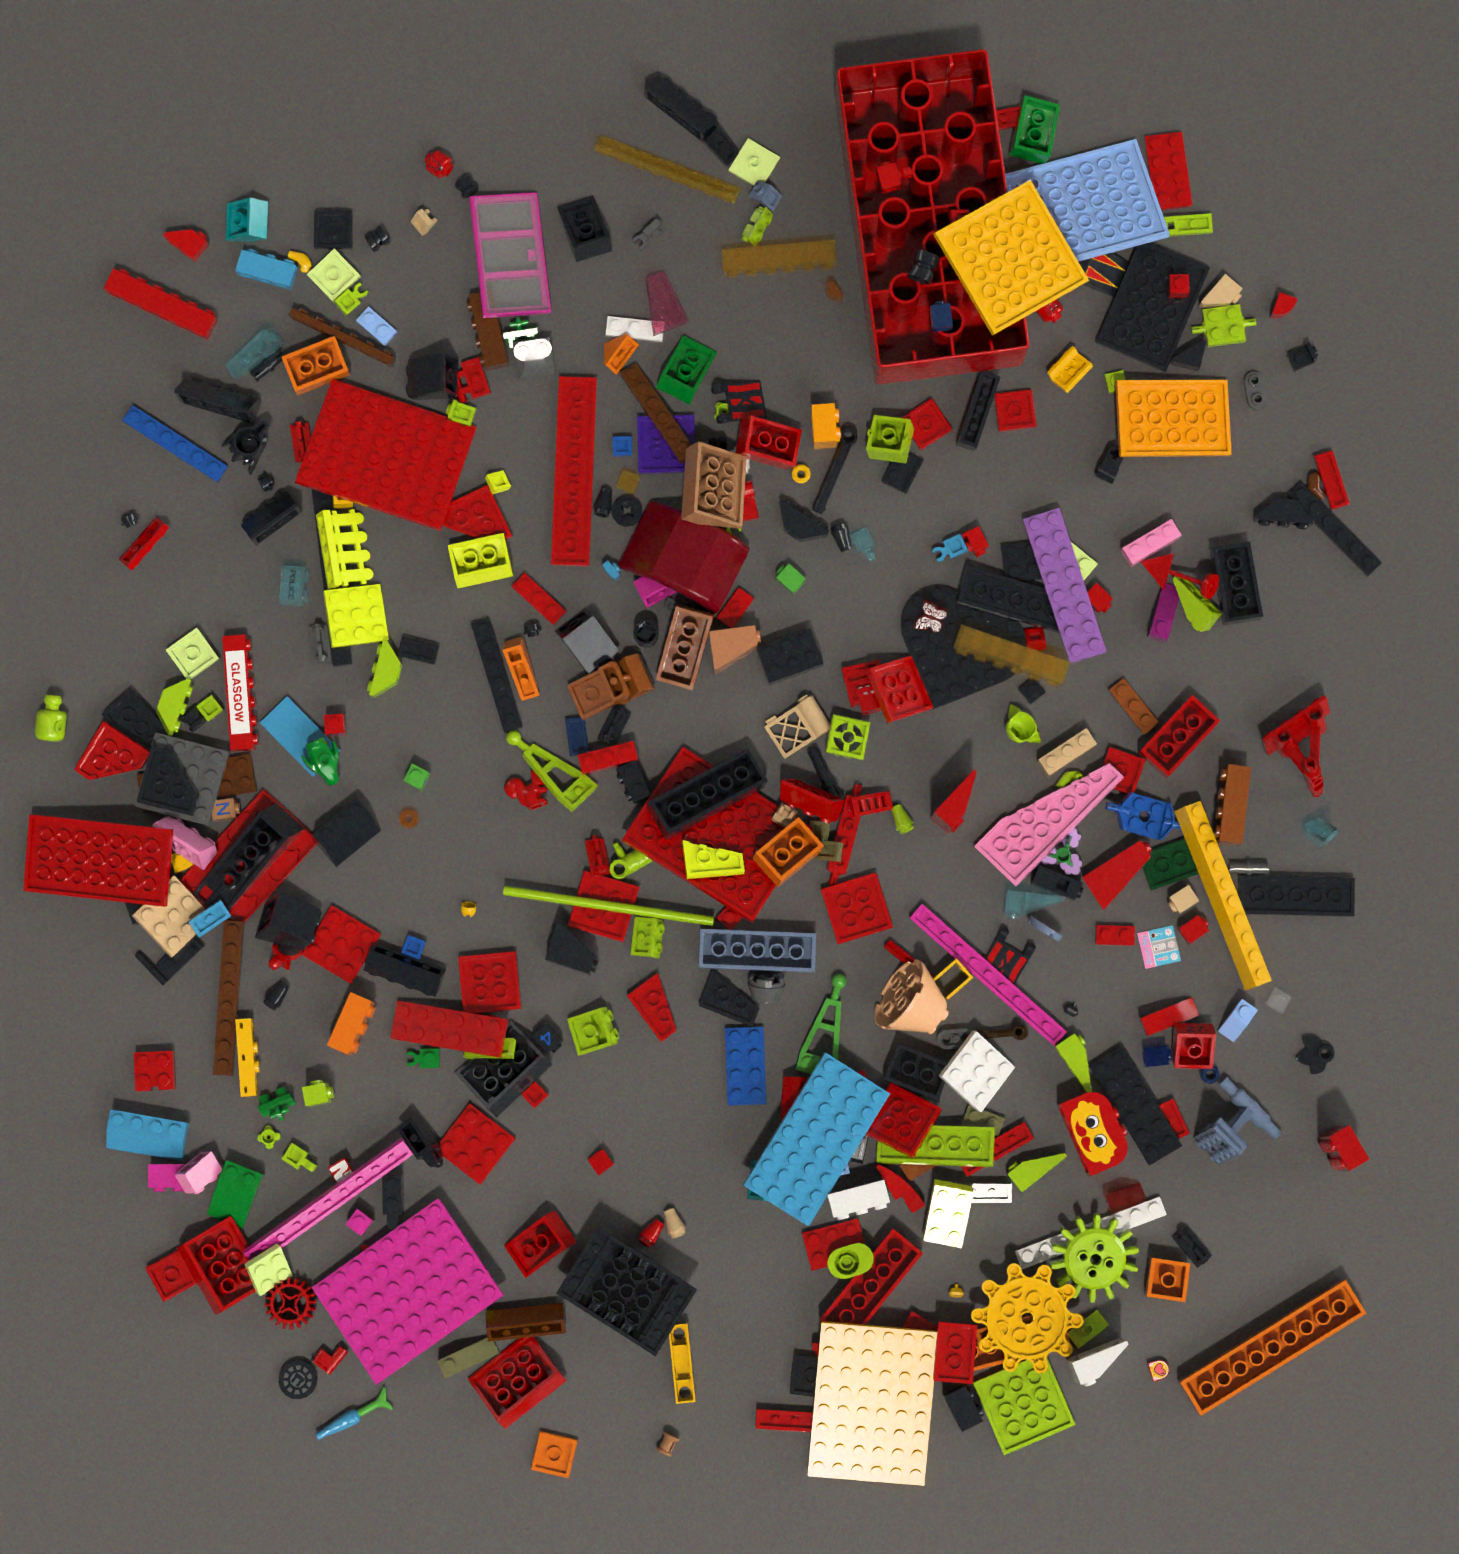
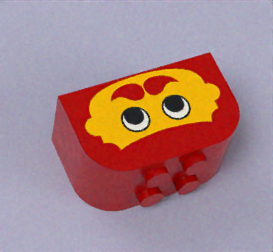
(1095, 1131)

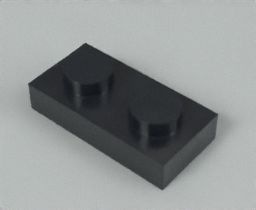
(720, 146)

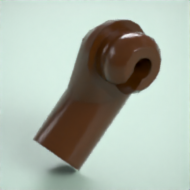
(1314, 485)

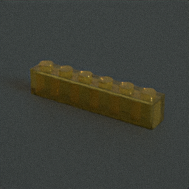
(779, 258)
(1011, 655)

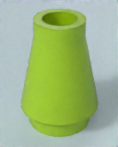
(902, 820)

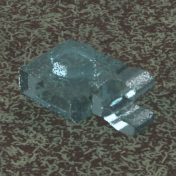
(863, 542)

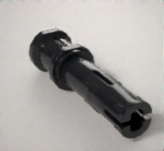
(828, 784)

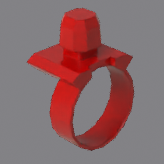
(281, 960)

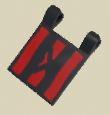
(742, 401)
(1008, 960)

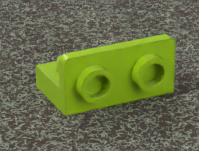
(647, 937)

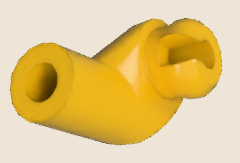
(302, 259)

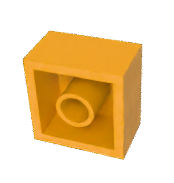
(824, 425)

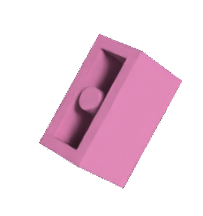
(198, 1172)

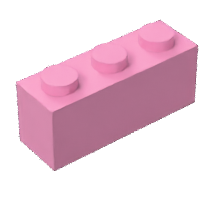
(1150, 543)

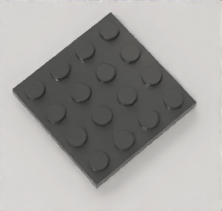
(204, 770)

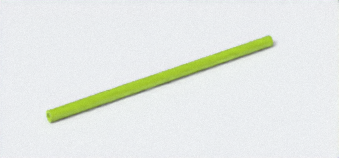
(608, 905)

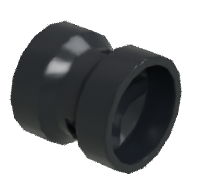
(377, 239)

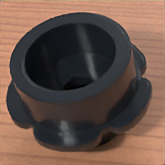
(266, 483)
(129, 520)
(532, 630)

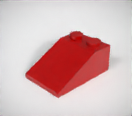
(540, 1243)

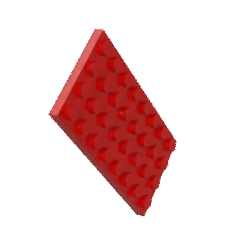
(98, 860)

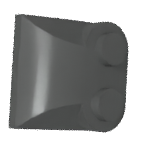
(534, 357)

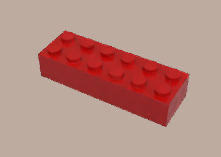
(869, 1290)

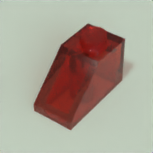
(1124, 1198)

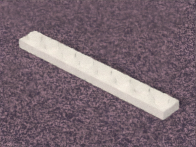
(1127, 1219)

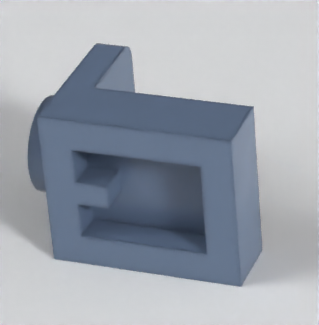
(766, 195)

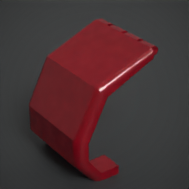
(684, 555)

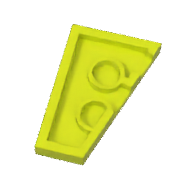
(710, 862)

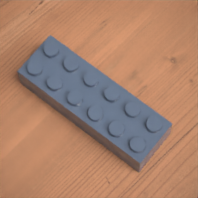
(757, 951)

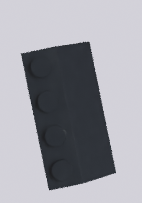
(679, 107)

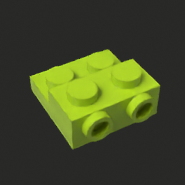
(593, 1030)

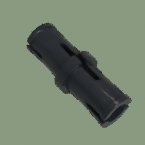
(267, 365)

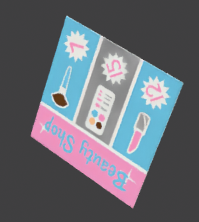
(1159, 947)

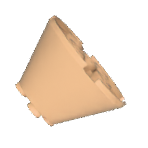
(911, 1001)

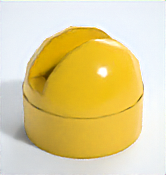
(468, 908)

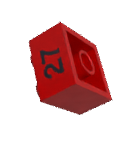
(1193, 1045)

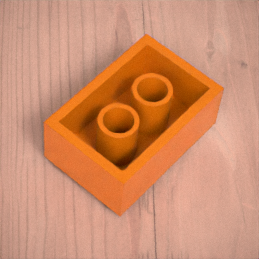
(315, 365)
(788, 852)
(351, 1024)

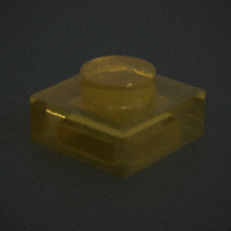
(628, 482)

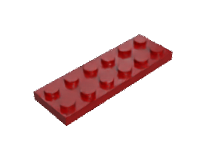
(449, 1029)

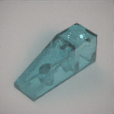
(251, 355)
(1320, 832)
(1023, 903)

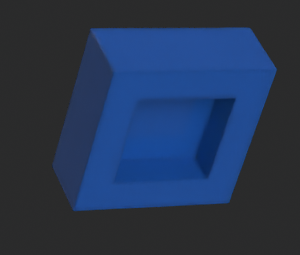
(622, 446)
(413, 947)

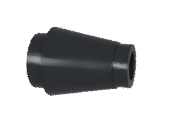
(603, 504)
(841, 536)
(276, 996)

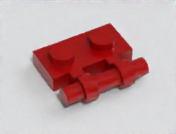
(475, 379)

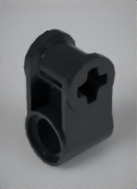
(1109, 467)

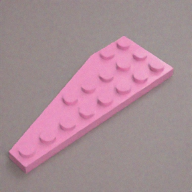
(1033, 832)

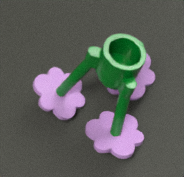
(1068, 862)

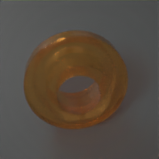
(413, 823)

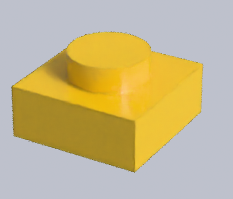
(180, 863)

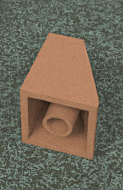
(732, 645)

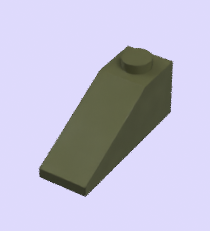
(467, 1357)

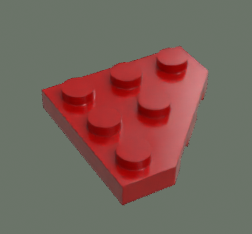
(476, 515)
(111, 754)

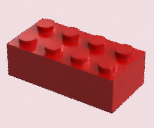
(1179, 736)
(1343, 1148)

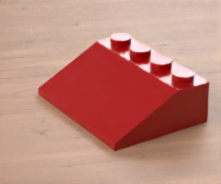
(950, 812)
(219, 1264)
(516, 1380)

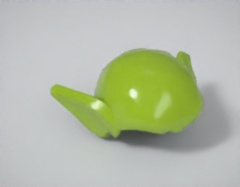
(1021, 726)

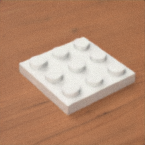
(976, 1071)

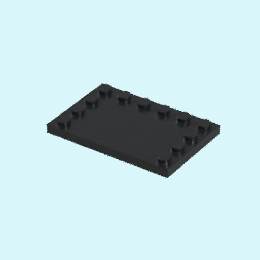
(1142, 317)

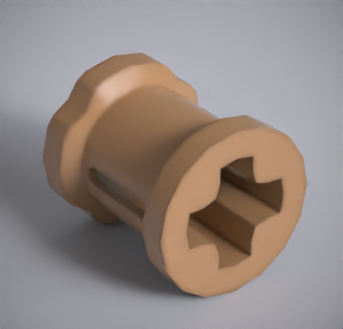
(667, 1444)

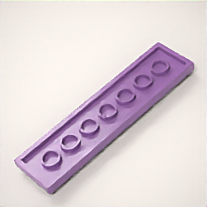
(1064, 585)

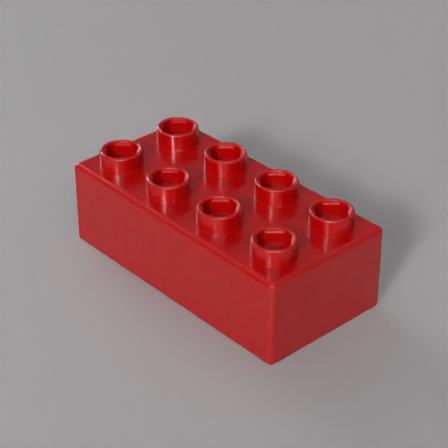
(944, 126)

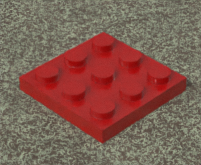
(899, 689)
(856, 908)
(603, 922)
(341, 944)
(489, 982)
(903, 1121)
(475, 1144)

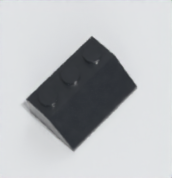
(270, 517)
(346, 832)

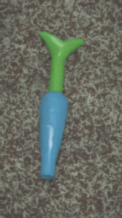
(353, 1416)

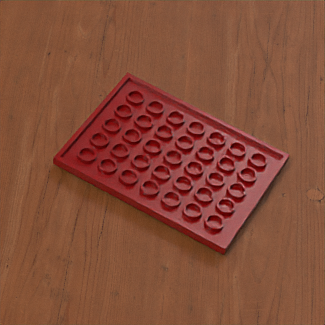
(385, 455)
(738, 828)

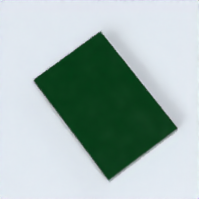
(1169, 865)

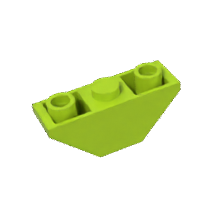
(386, 670)
(172, 705)

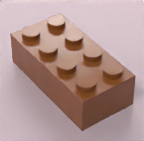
(685, 647)
(1233, 805)

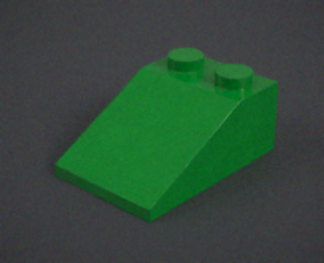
(1034, 130)
(686, 370)
(235, 1193)

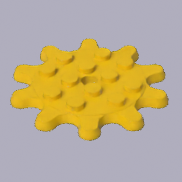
(1048, 1324)

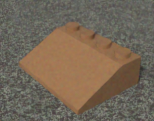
(713, 486)

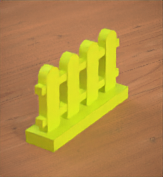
(333, 552)

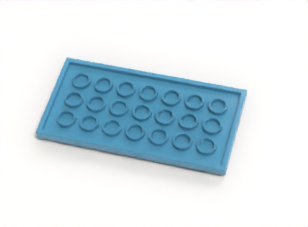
(816, 1139)

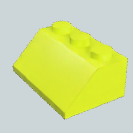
(480, 560)

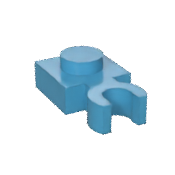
(953, 547)

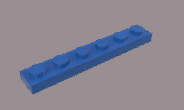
(175, 443)

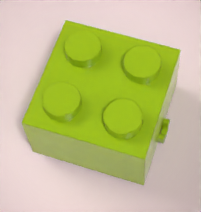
(889, 439)

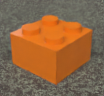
(1167, 1279)

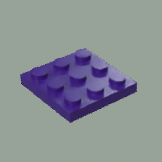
(654, 453)

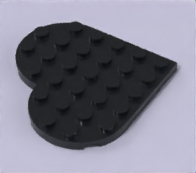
(942, 670)

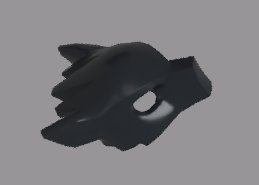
(248, 444)

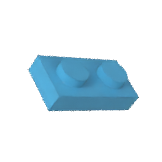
(209, 918)

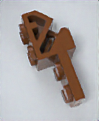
(611, 685)

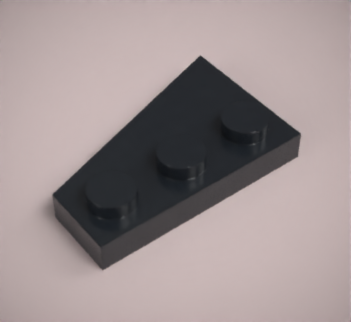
(727, 1001)

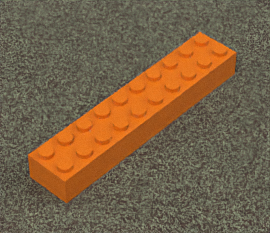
(1272, 1347)

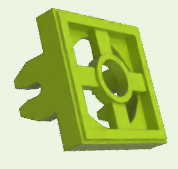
(831, 746)

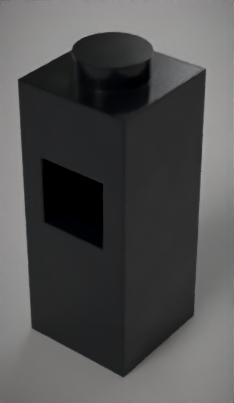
(1057, 883)

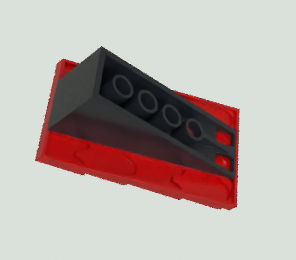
(251, 858)

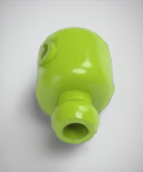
(51, 722)

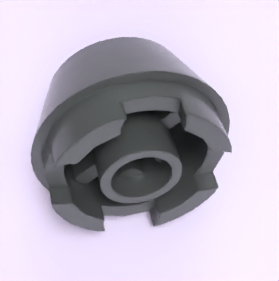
(766, 987)

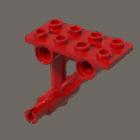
(1291, 732)

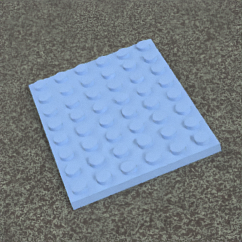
(1098, 199)

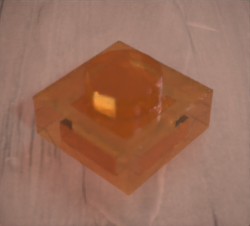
(833, 292)

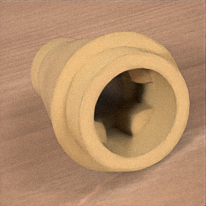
(674, 1224)

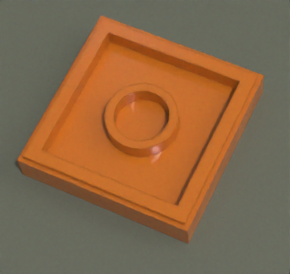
(554, 1454)

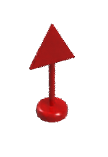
(1160, 568)

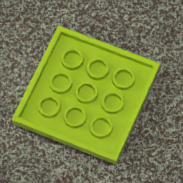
(1023, 1405)

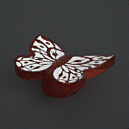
(931, 617)

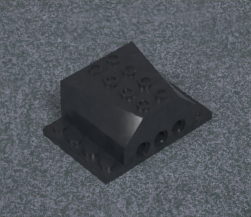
(626, 1291)

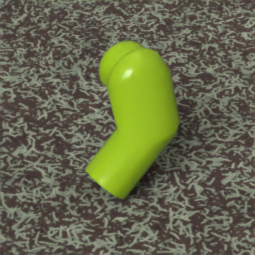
(1069, 777)

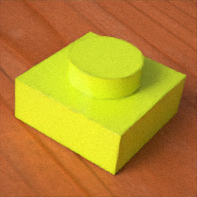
(497, 482)

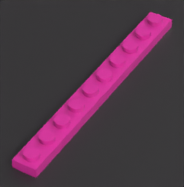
(988, 975)
(332, 1199)

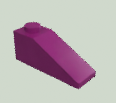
(1164, 614)

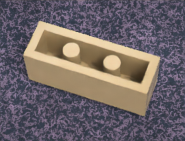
(1067, 752)

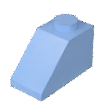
(1237, 1020)

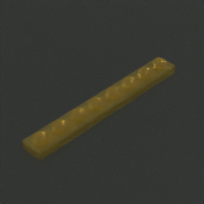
(667, 169)

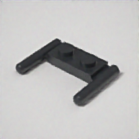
(170, 966)

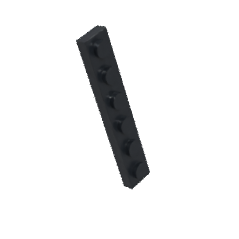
(1335, 530)
(496, 675)

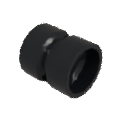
(922, 269)
(645, 633)

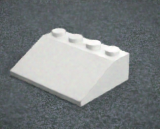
(1094, 1362)

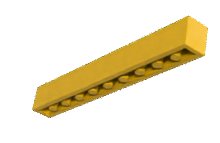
(1222, 895)

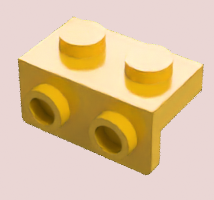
(1069, 369)

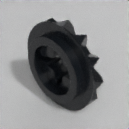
(627, 502)

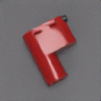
(327, 1361)

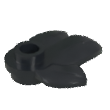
(1312, 1054)

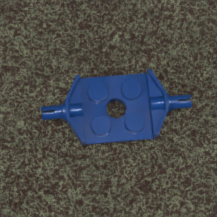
(1159, 816)

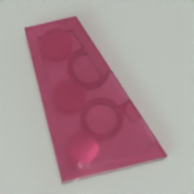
(663, 305)

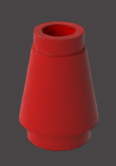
(650, 1234)

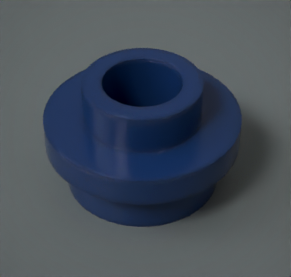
(1213, 1079)

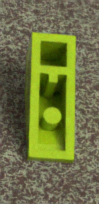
(1198, 610)
(1075, 1057)
(1030, 1171)

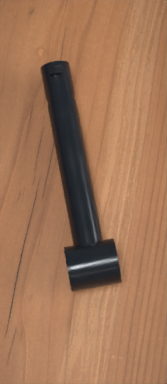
(834, 471)

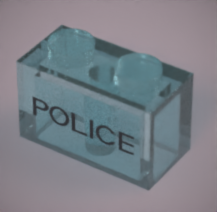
(293, 586)

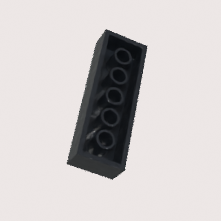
(707, 794)

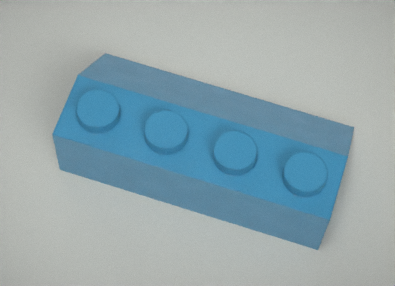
(146, 1135)

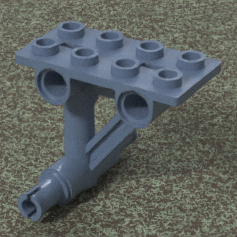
(1222, 1138)

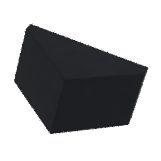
(1191, 357)

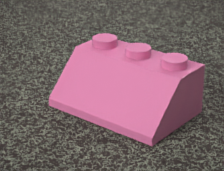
(189, 842)

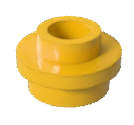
(805, 469)

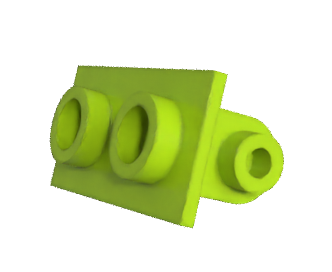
(762, 218)

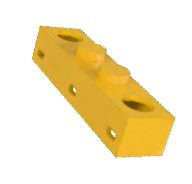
(249, 1067)
(682, 1364)

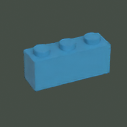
(266, 269)

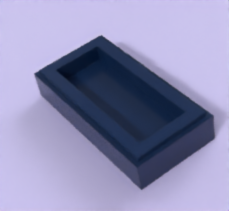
(576, 736)

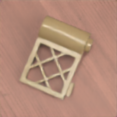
(811, 717)

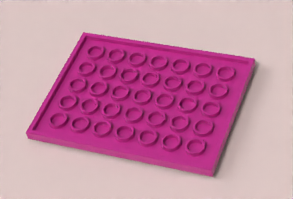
(407, 1291)

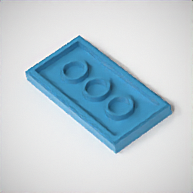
(293, 730)

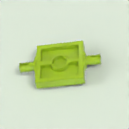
(1223, 325)

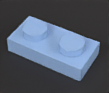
(376, 326)

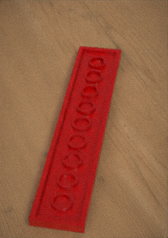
(574, 471)

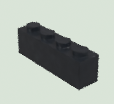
(978, 410)
(404, 970)

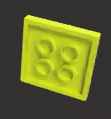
(355, 615)

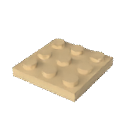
(169, 924)

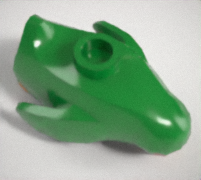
(323, 760)

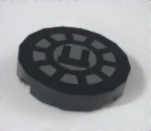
(298, 1379)

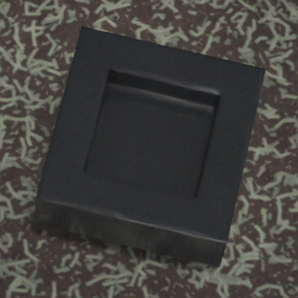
(1032, 691)

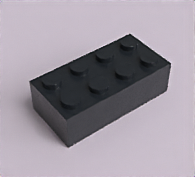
(1238, 583)

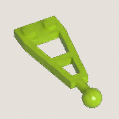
(575, 794)

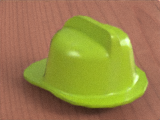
(850, 1261)

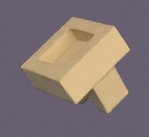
(422, 221)
(784, 815)

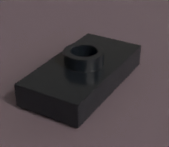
(418, 651)

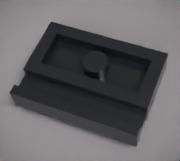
(902, 474)

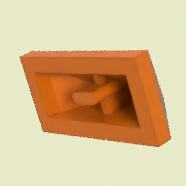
(618, 352)

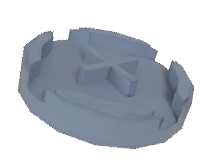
(1044, 928)

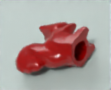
(527, 795)

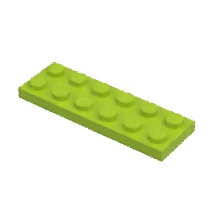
(947, 1147)

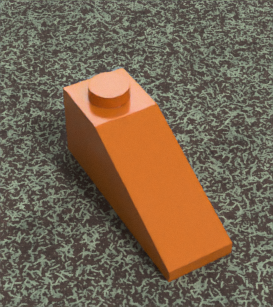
(521, 668)

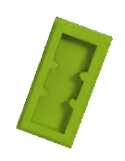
(1091, 1327)

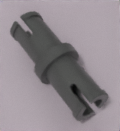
(1248, 867)

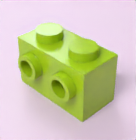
(317, 1093)

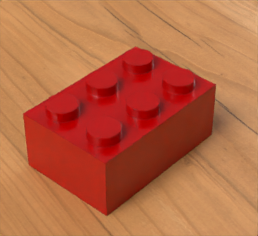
(768, 442)

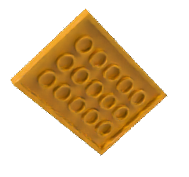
(1173, 418)

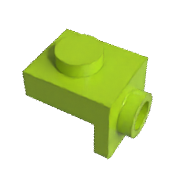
(460, 413)

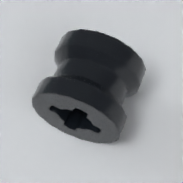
(466, 187)
(194, 720)

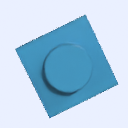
(612, 570)

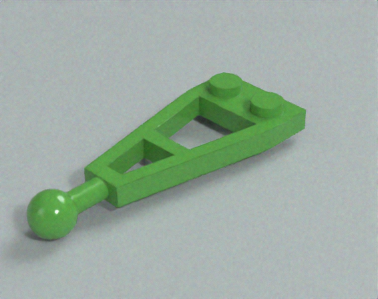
(808, 1061)

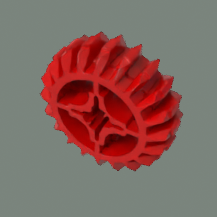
(296, 1310)

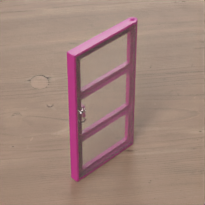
(510, 255)

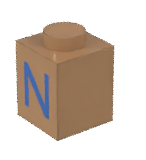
(225, 810)

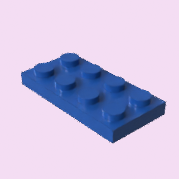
(745, 1066)

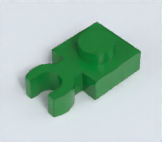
(428, 1058)

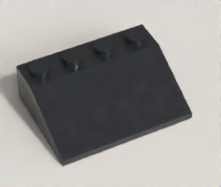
(218, 400)
(502, 1081)

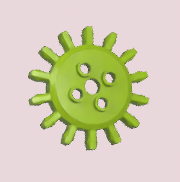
(1085, 1242)

